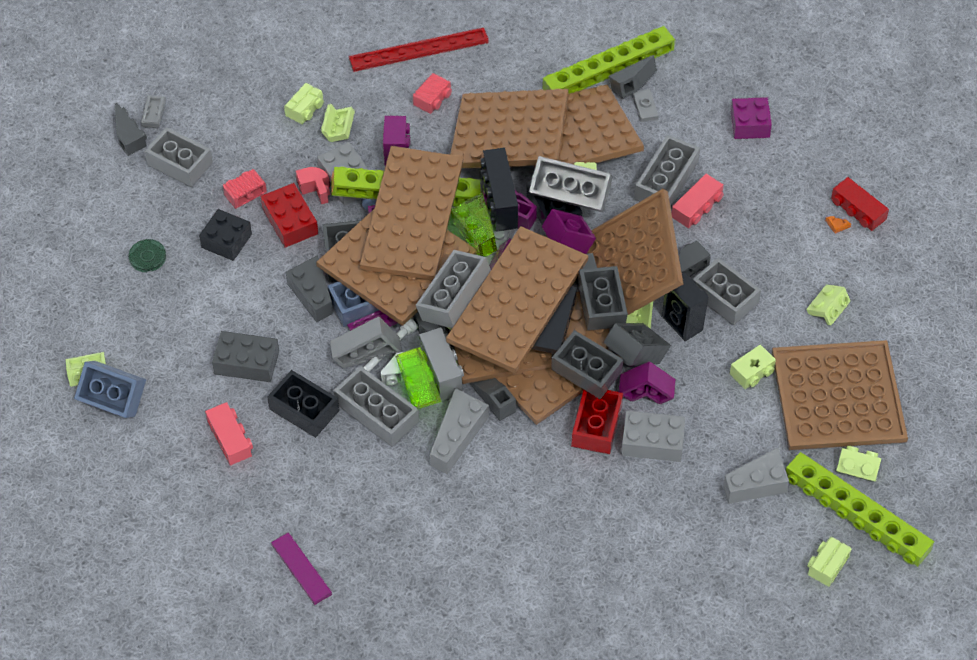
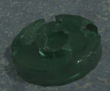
(147, 255)

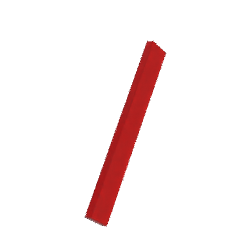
(418, 49)

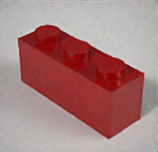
(859, 204)

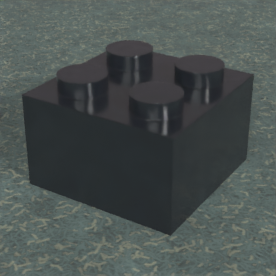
(225, 234)

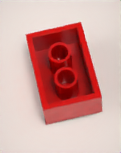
(289, 215)
(597, 421)

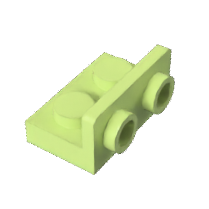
(75, 366)

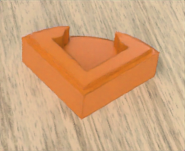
(837, 224)

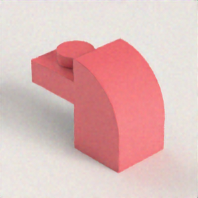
(312, 180)

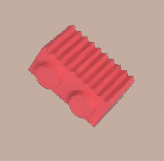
(432, 93)
(244, 188)

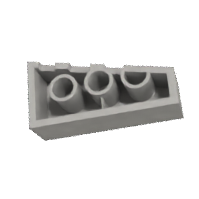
(459, 427)

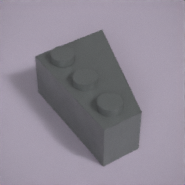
(311, 288)

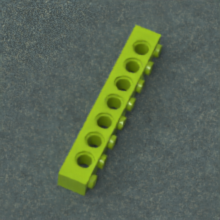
(602, 65)
(360, 188)
(869, 509)

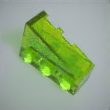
(475, 225)
(418, 378)

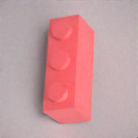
(697, 201)
(229, 433)

